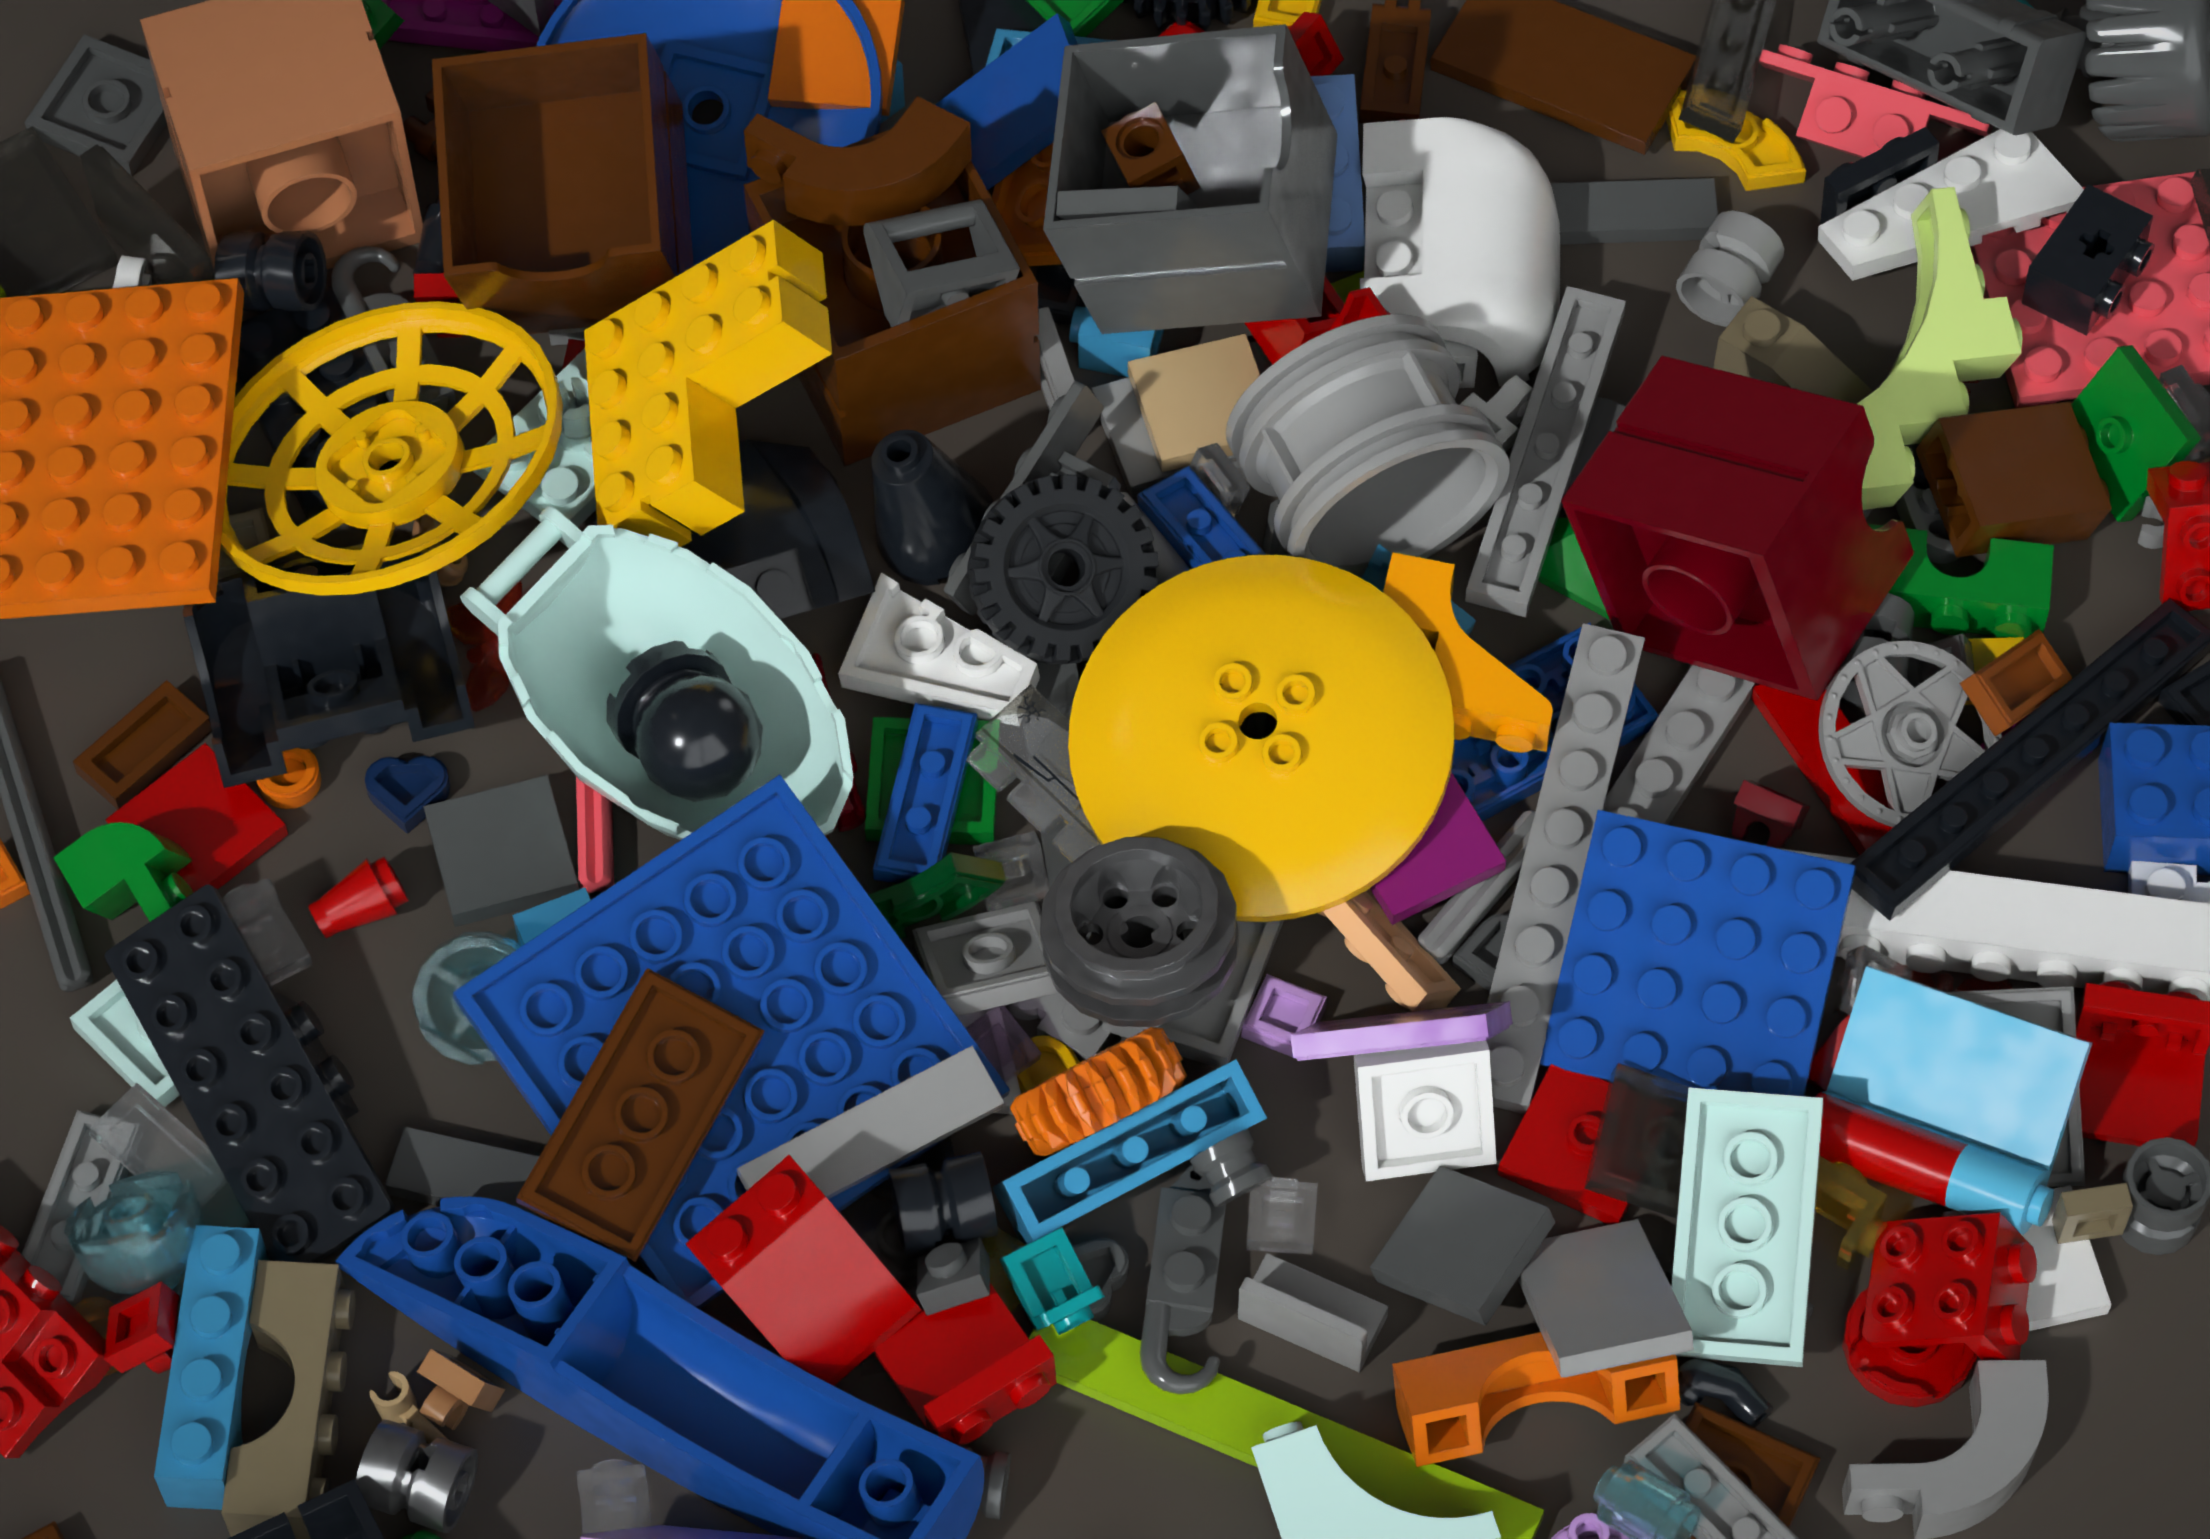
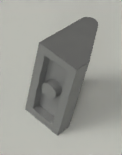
(924, 290)

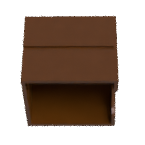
(560, 179)
(925, 368)

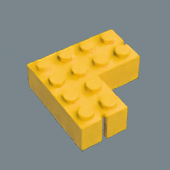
(678, 368)

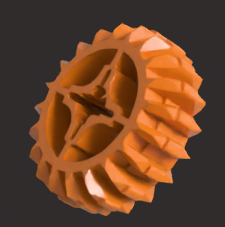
(1098, 1091)

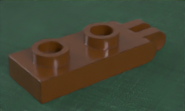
(1395, 62)

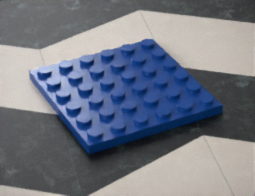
(764, 927)

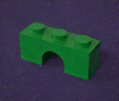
(2001, 600)

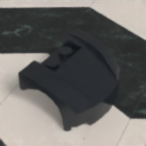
(795, 533)

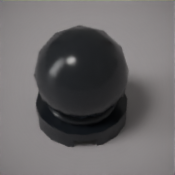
(686, 722)

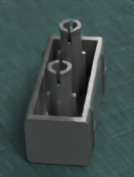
(1976, 55)

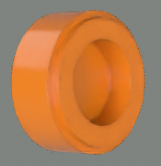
(297, 785)

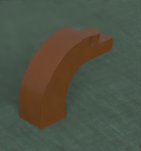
(865, 181)

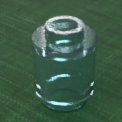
(1644, 1504)

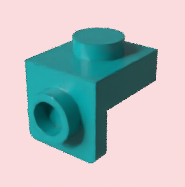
(1051, 1283)

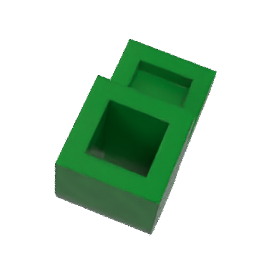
(123, 866)

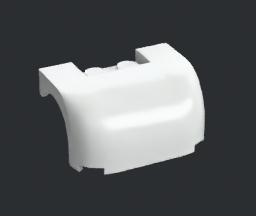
(1463, 236)

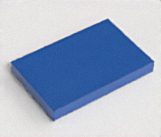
(1014, 101)

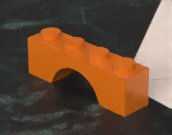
(1459, 1395)

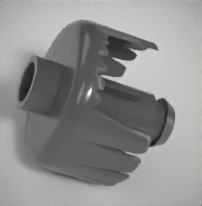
(2158, 66)

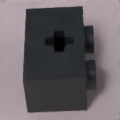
(2088, 260)

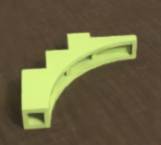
(1948, 342)

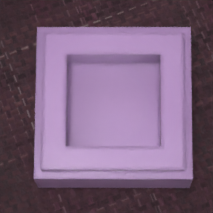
(1280, 1012)

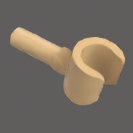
(404, 1408)

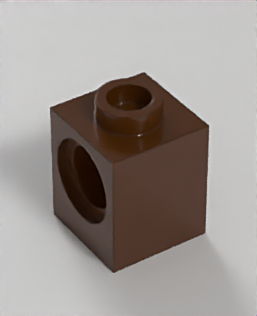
(1149, 151)

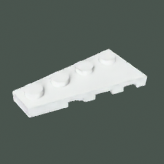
(1996, 180)

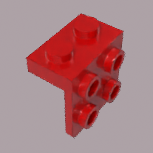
(2183, 503)
(2142, 1063)
(1951, 1285)
(967, 1367)

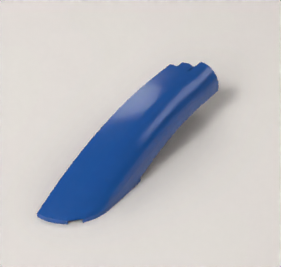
(664, 1377)

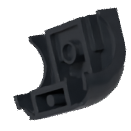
(318, 668)

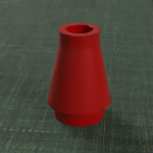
(360, 898)

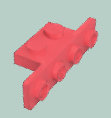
(1856, 114)

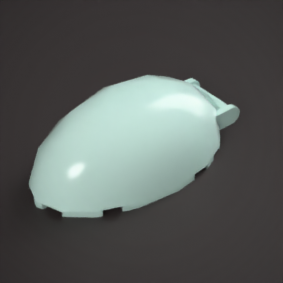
(616, 600)

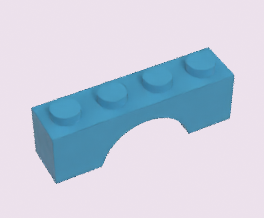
(208, 1367)

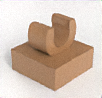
(455, 1389)

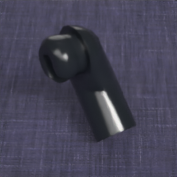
(1724, 1382)

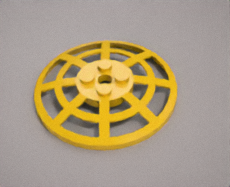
(401, 431)

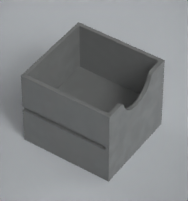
(1263, 171)

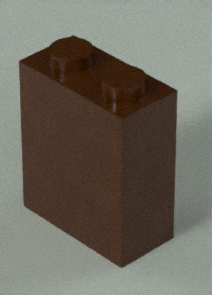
(2013, 477)

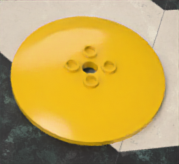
(1320, 799)

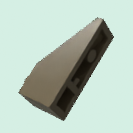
(1784, 352)

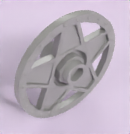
(1905, 728)

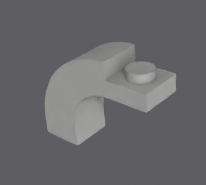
(1970, 1485)

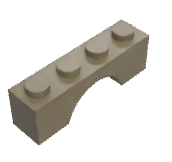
(300, 1321)

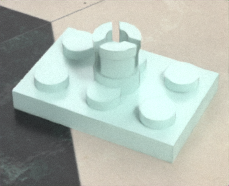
(570, 477)

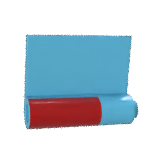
(1951, 1099)

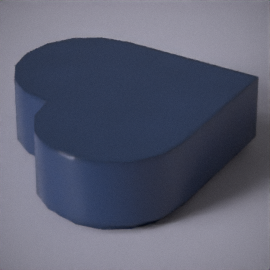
(405, 787)

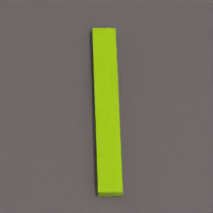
(1236, 1416)

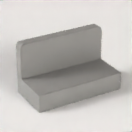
(1311, 1312)

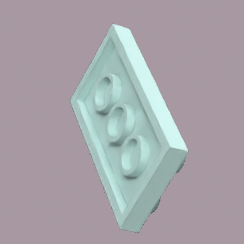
(1747, 1224)

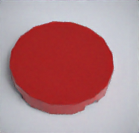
(1904, 1374)

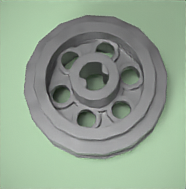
(1139, 901)

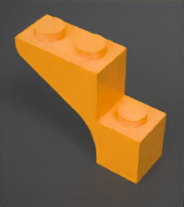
(1484, 693)

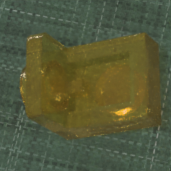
(1852, 1204)

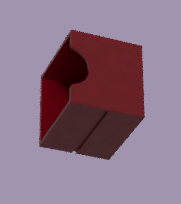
(1736, 526)

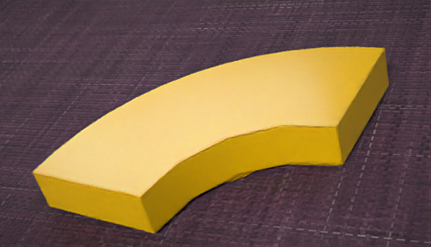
(1759, 155)

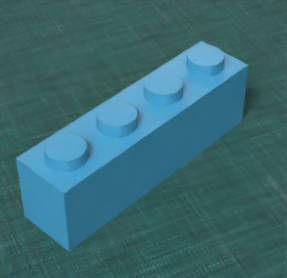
(1129, 1152)

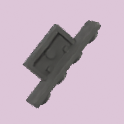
(1052, 455)

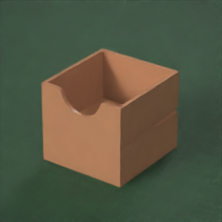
(285, 122)

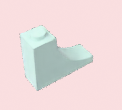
(1320, 1501)

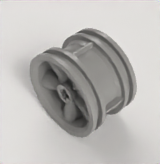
(1367, 444)

